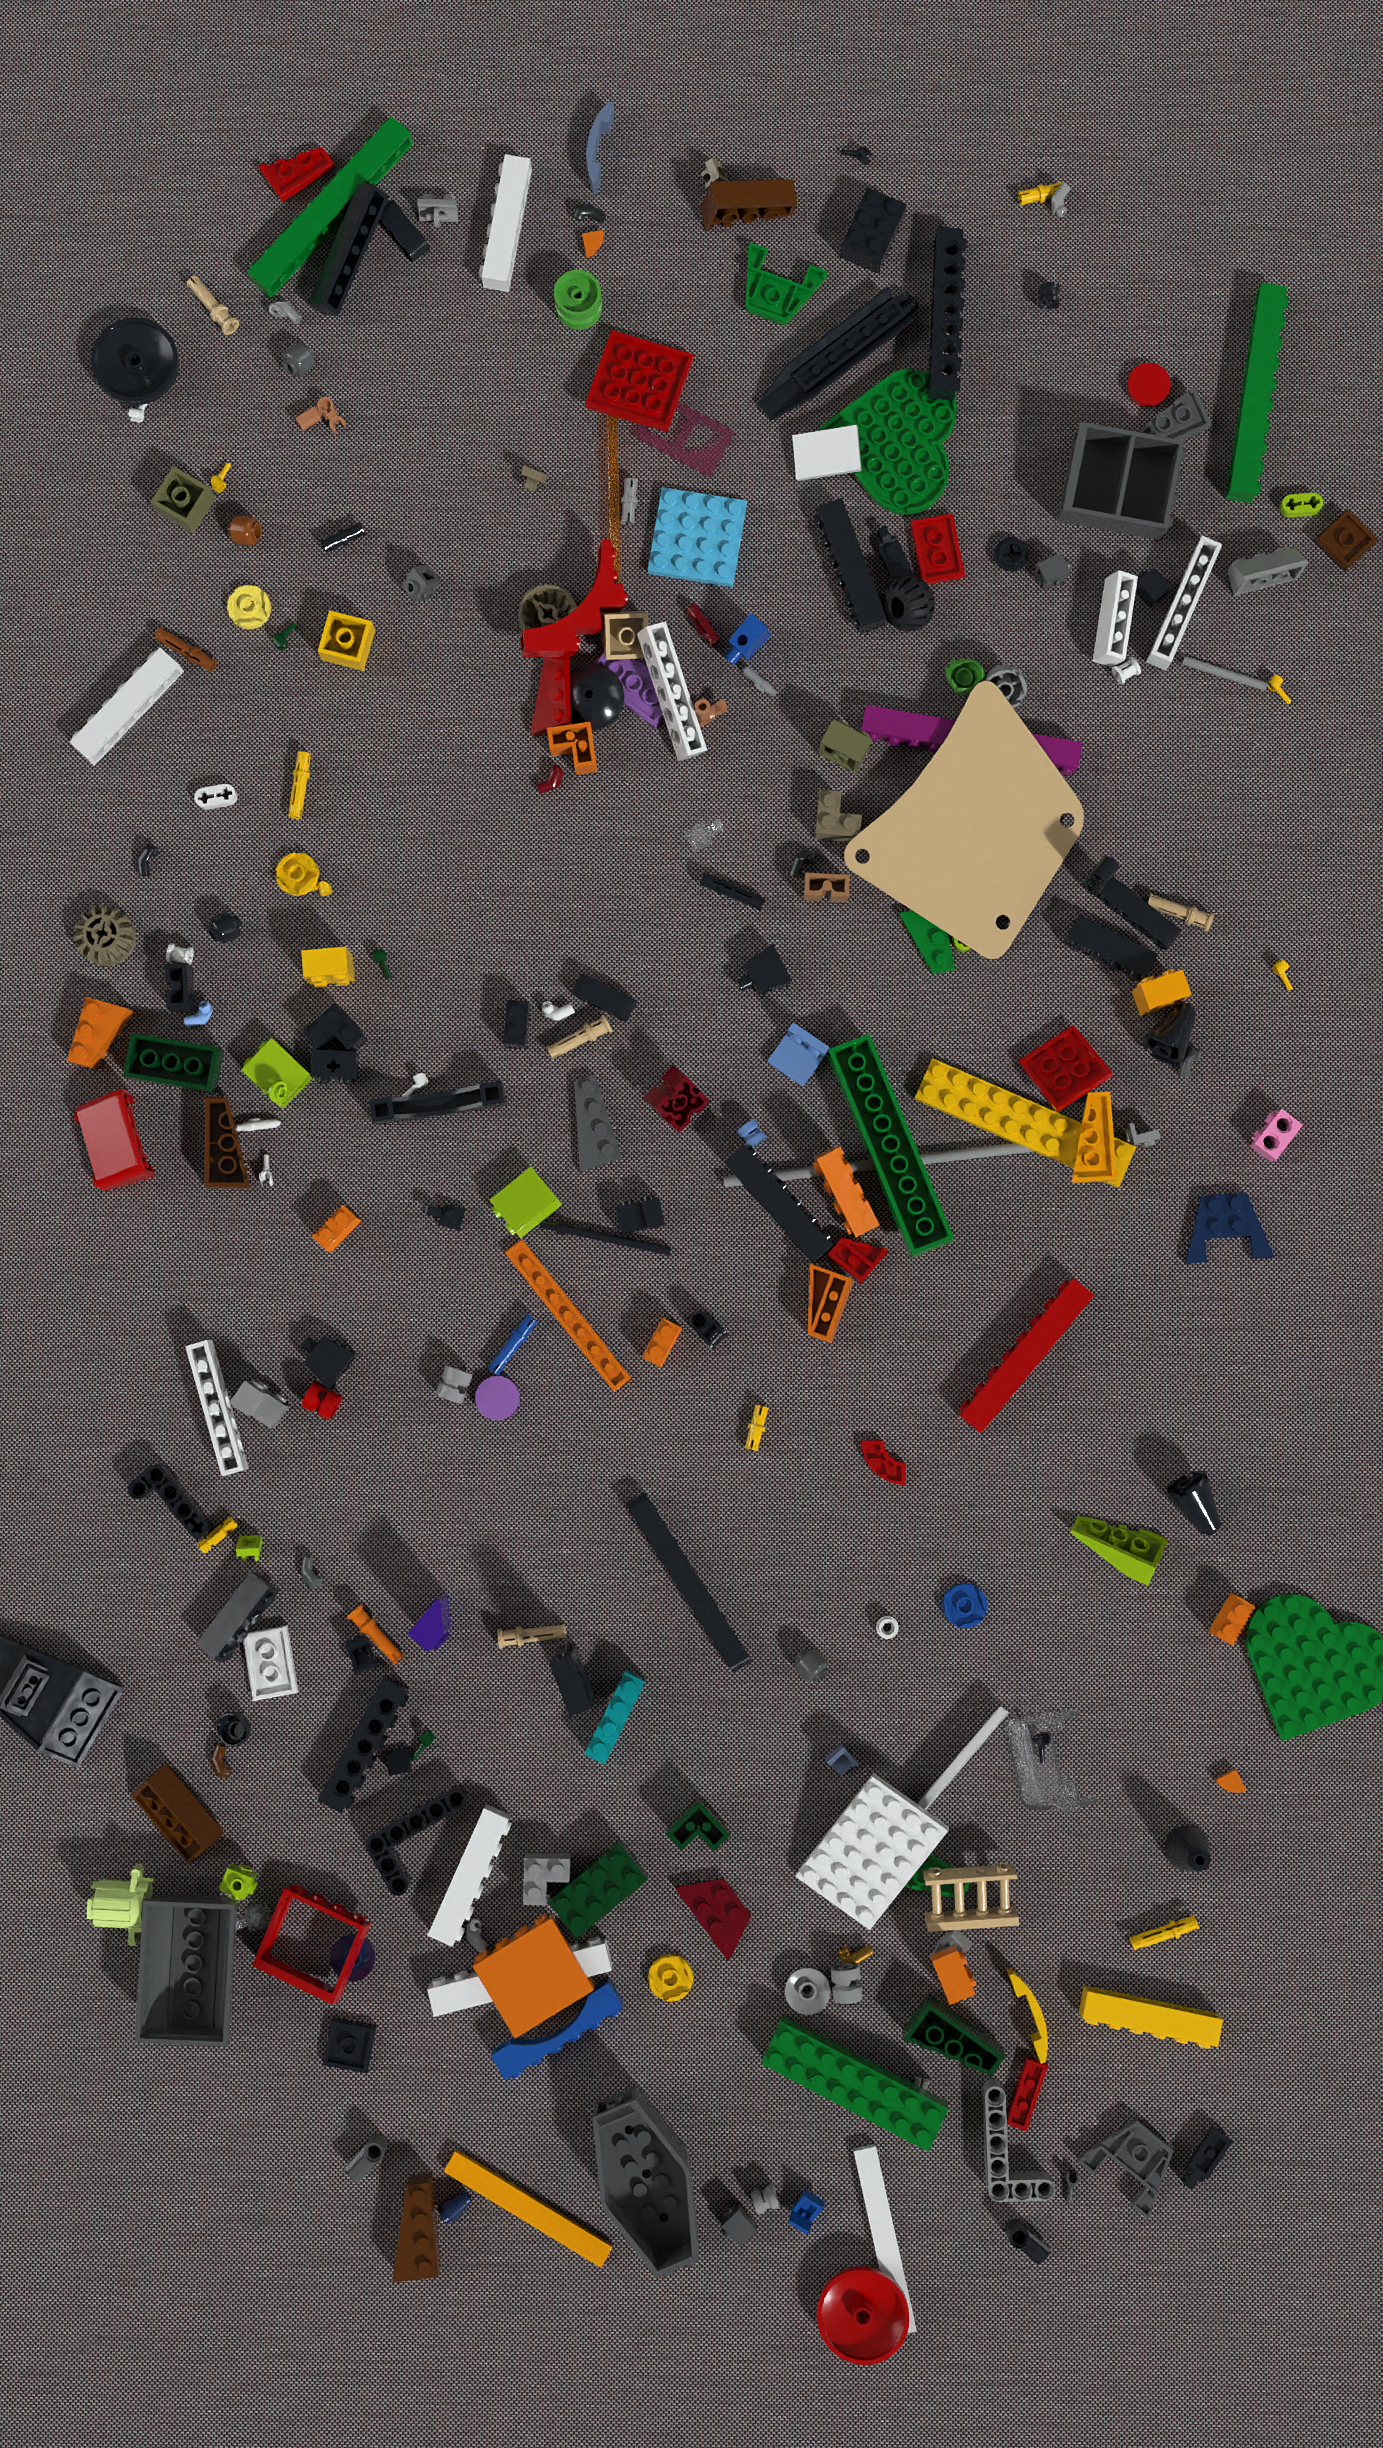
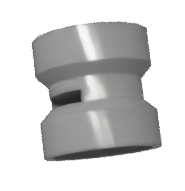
(770, 2197)

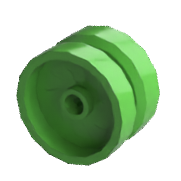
(578, 299)

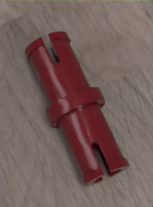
(703, 625)

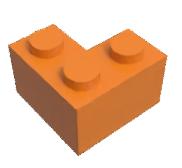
(574, 740)
(954, 1977)

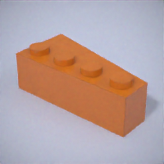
(846, 1191)

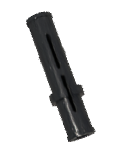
(741, 895)

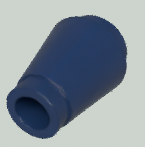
(454, 2207)

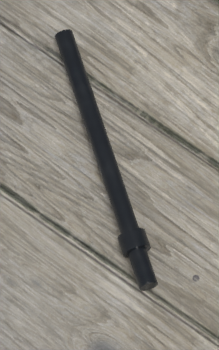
(563, 1228)

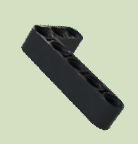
(1128, 904)
(409, 1829)

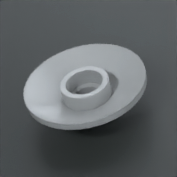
(807, 2002)

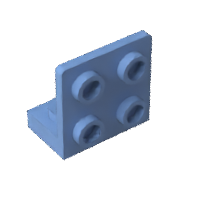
(798, 1054)

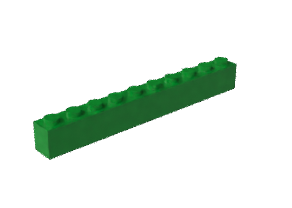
(329, 207)
(1256, 393)

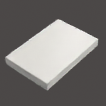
(826, 453)
(270, 1663)

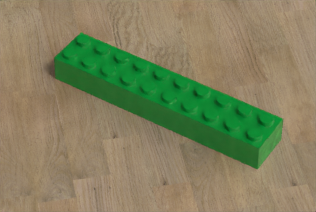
(890, 1146)

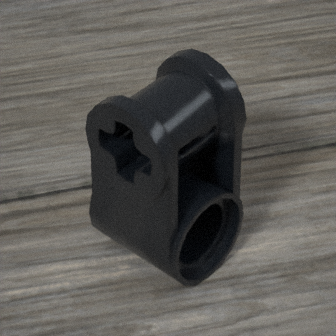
(708, 1330)

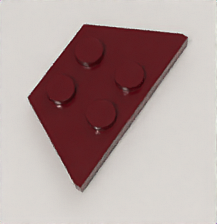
(717, 1911)

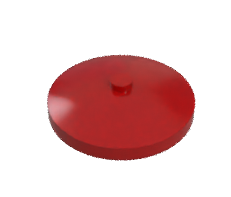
(863, 2315)

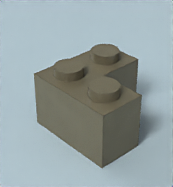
(832, 824)

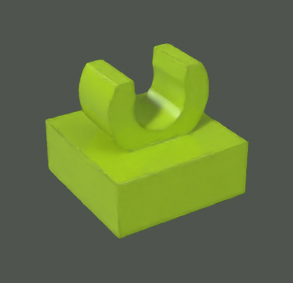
(249, 1546)

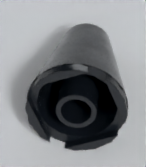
(1171, 1035)
(1195, 1501)
(1188, 1849)

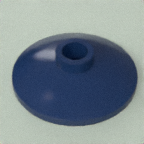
(363, 1964)

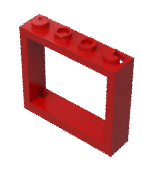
(293, 1976)

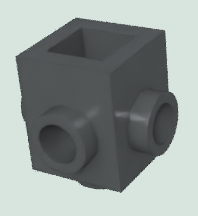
(420, 583)

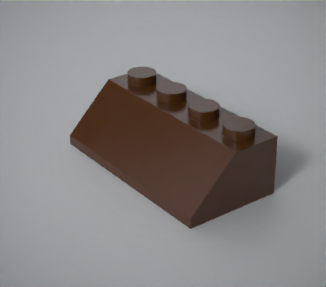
(177, 1813)

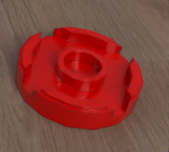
(1148, 385)

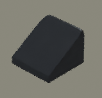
(399, 1761)

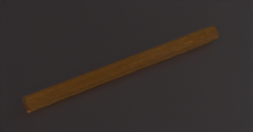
(613, 490)

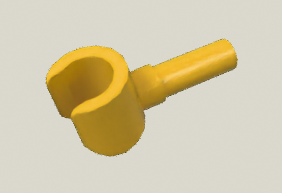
(217, 481)
(1274, 685)
(324, 888)
(1279, 969)

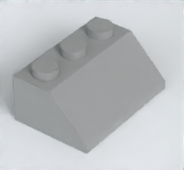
(1266, 570)

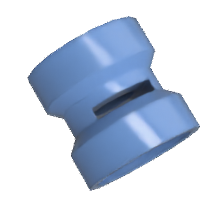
(754, 1138)

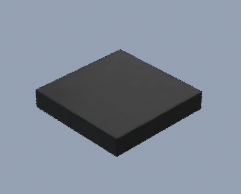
(349, 2045)

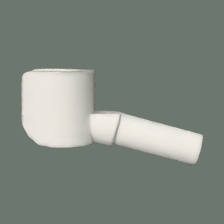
(137, 415)
(420, 1080)
(265, 1174)

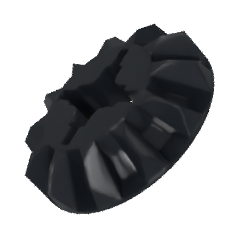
(1017, 547)

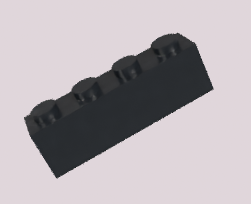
(1110, 948)
(237, 1617)

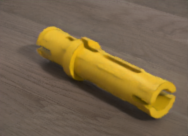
(299, 785)
(1164, 1932)

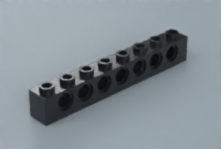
(946, 241)

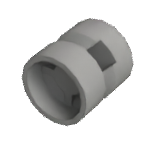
(453, 1384)
(846, 1986)

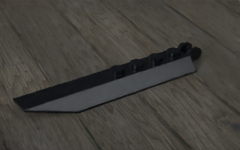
(837, 352)

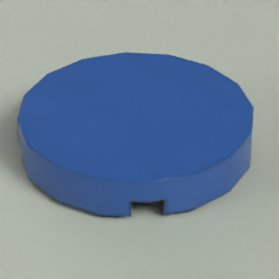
(964, 1605)

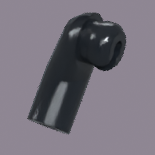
(143, 859)

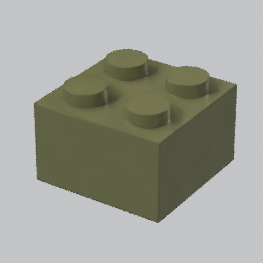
(183, 500)
(845, 746)

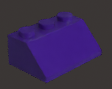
(433, 1625)

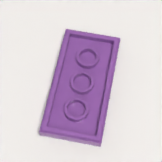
(637, 686)

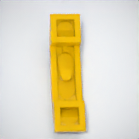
(1039, 2039)

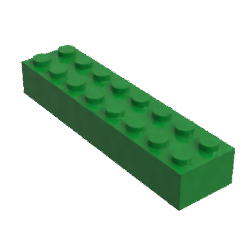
(855, 2083)

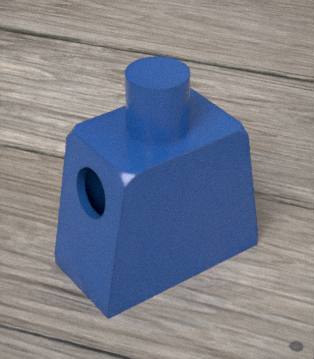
(753, 633)

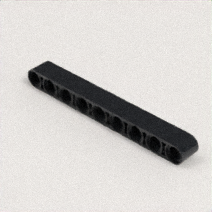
(688, 1582)

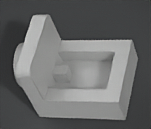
(1146, 1139)
(953, 1938)

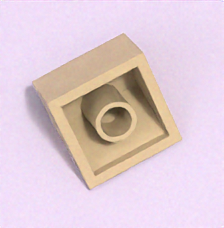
(620, 634)

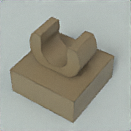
(715, 171)
(533, 478)

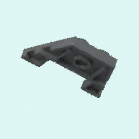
(1138, 2153)

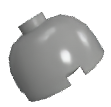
(1009, 681)

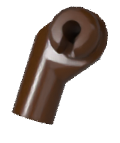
(217, 1763)

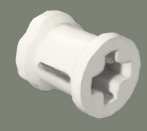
(1126, 670)
(179, 954)

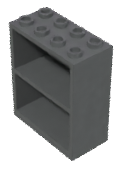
(1121, 481)

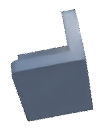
(841, 1759)

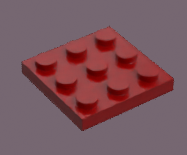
(1065, 1068)

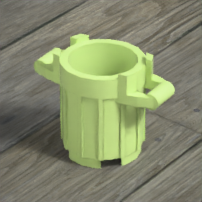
(120, 1903)

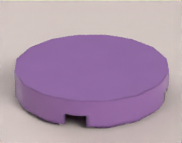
(497, 1398)

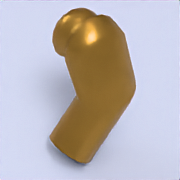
(854, 1957)

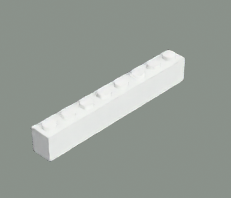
(467, 1990)

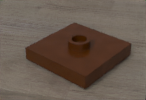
(1346, 540)

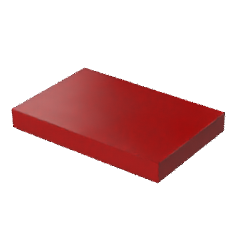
(937, 549)

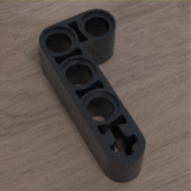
(174, 1504)

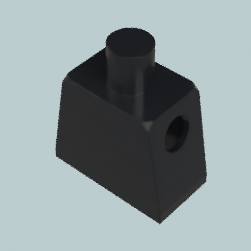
(765, 973)
(327, 1360)

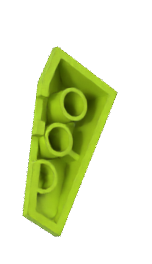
(1127, 1550)

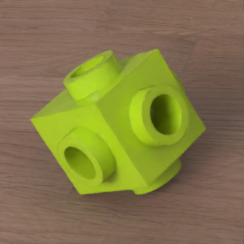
(239, 1881)

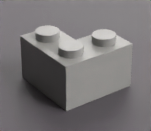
(256, 1401)
(541, 1869)

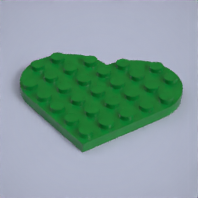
(901, 441)
(1310, 1666)

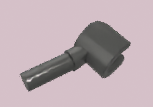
(1070, 2186)

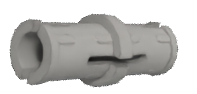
(629, 501)

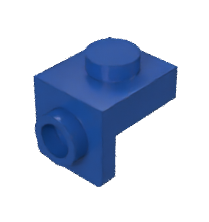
(805, 2211)

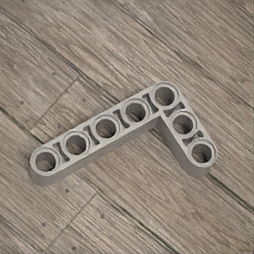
(999, 2151)

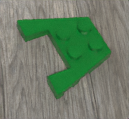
(775, 296)

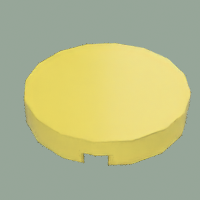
(249, 607)

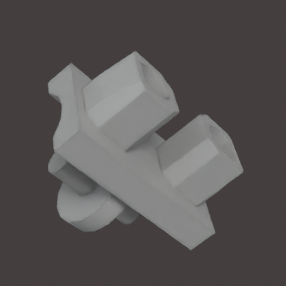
(438, 209)

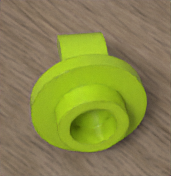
(276, 1091)

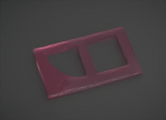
(701, 461)

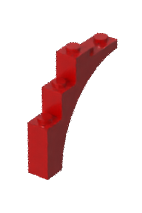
(560, 637)

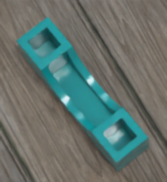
(615, 1716)

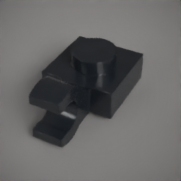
(449, 1216)

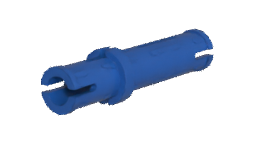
(518, 1336)

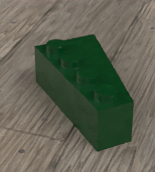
(946, 2032)

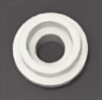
(887, 1634)

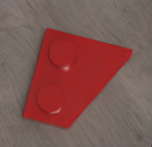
(856, 1258)

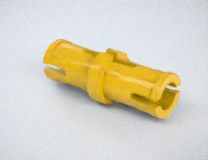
(1038, 194)
(756, 1427)

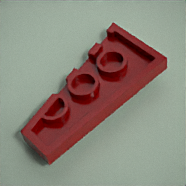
(553, 696)

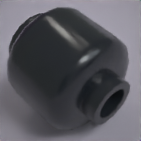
(224, 927)

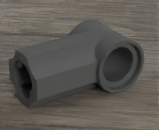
(366, 2157)

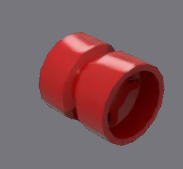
(321, 1400)

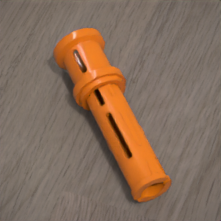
(368, 1626)

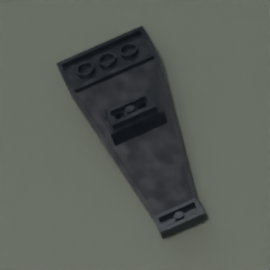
(60, 1708)

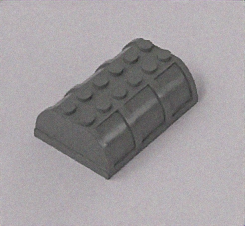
(186, 1970)

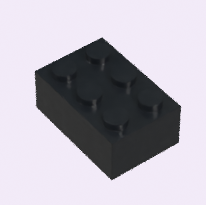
(873, 230)

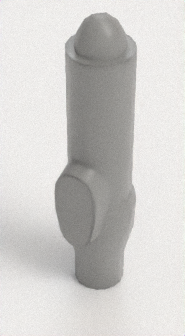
(759, 682)

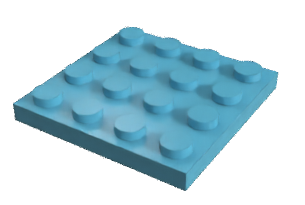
(697, 537)

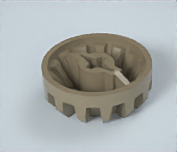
(544, 601)
(107, 949)

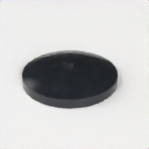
(135, 361)

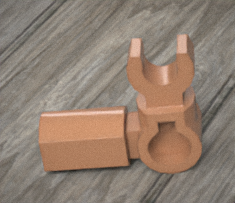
(324, 408)
(707, 713)

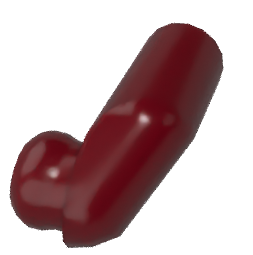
(554, 780)

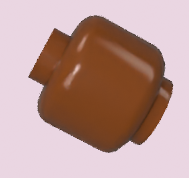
(245, 530)

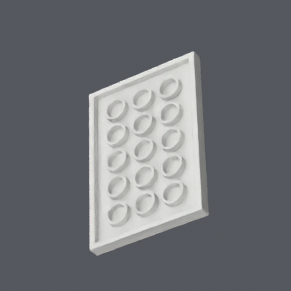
(872, 1851)

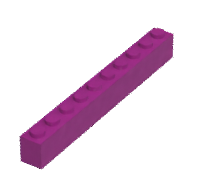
(930, 732)

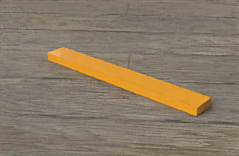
(528, 2208)

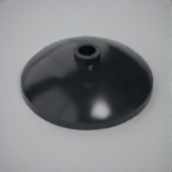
(607, 696)

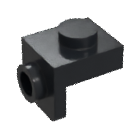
(361, 1653)

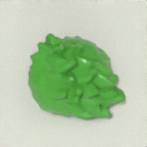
(964, 675)

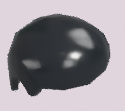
(233, 1729)

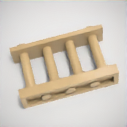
(970, 1918)

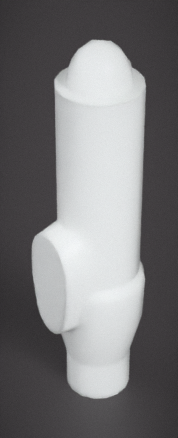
(257, 1124)

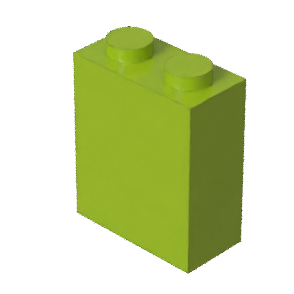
(277, 1064)
(524, 1203)

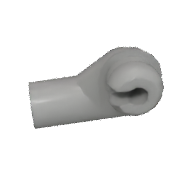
(1057, 200)
(285, 309)

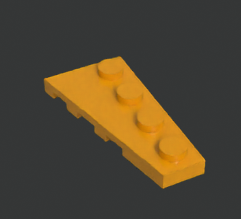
(1096, 1148)

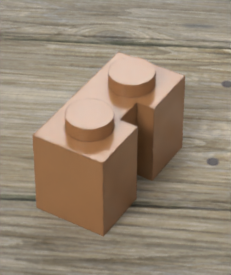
(830, 885)

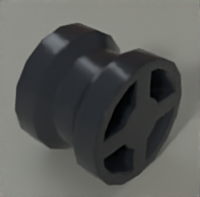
(1049, 295)

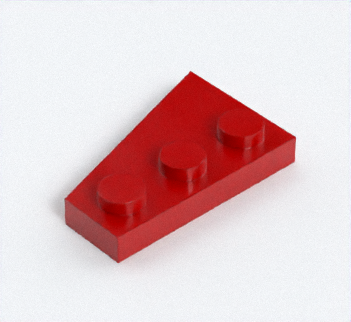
(295, 174)

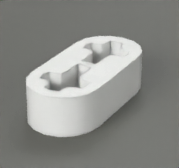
(215, 791)

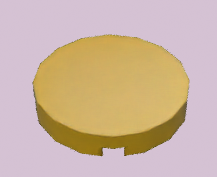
(297, 874)
(670, 1977)

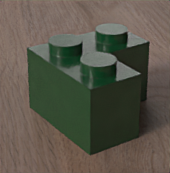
(695, 1821)

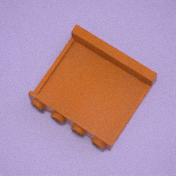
(532, 1975)

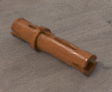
(193, 654)

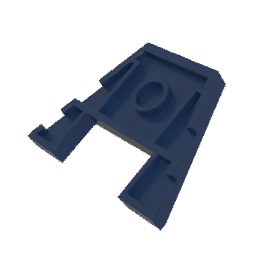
(1224, 1218)

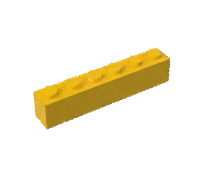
(1150, 2016)

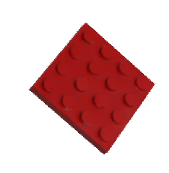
(639, 381)

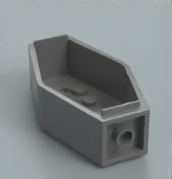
(637, 2200)

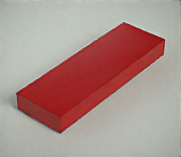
(1026, 2093)

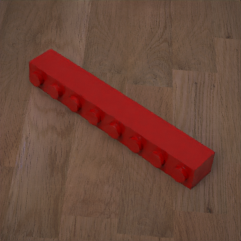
(1026, 1354)

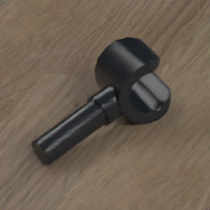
(860, 154)
(1041, 1740)

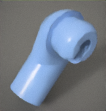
(201, 1017)

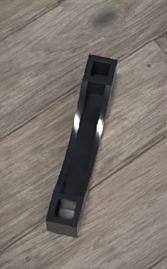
(438, 1104)

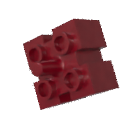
(676, 1099)

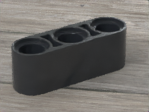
(403, 232)
(603, 997)

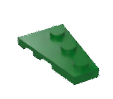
(931, 942)

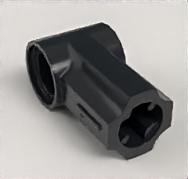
(1027, 2241)

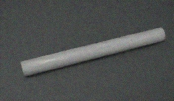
(1224, 673)

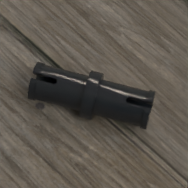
(342, 537)

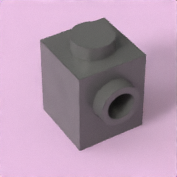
(1053, 571)
(738, 2224)

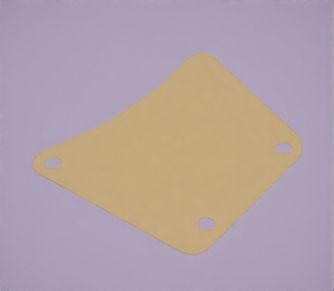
(975, 829)

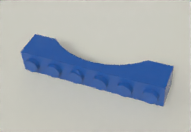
(519, 2053)

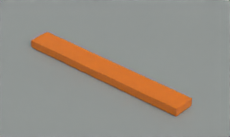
(567, 1315)

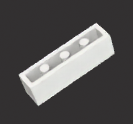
(1115, 618)

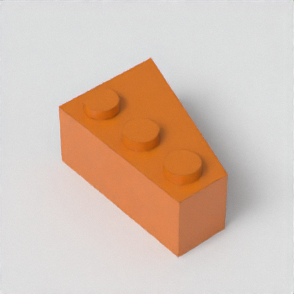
(96, 1032)
(826, 1302)

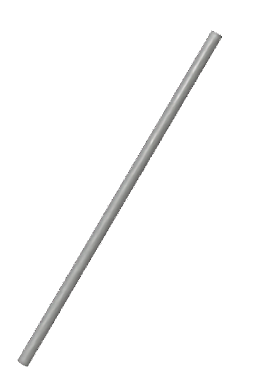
(927, 1158)

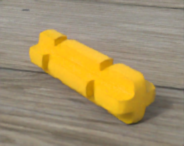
(217, 1534)

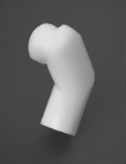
(556, 1013)

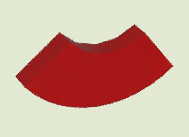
(882, 1463)

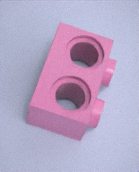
(1279, 1138)

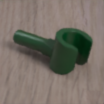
(279, 639)
(380, 956)
(426, 1739)

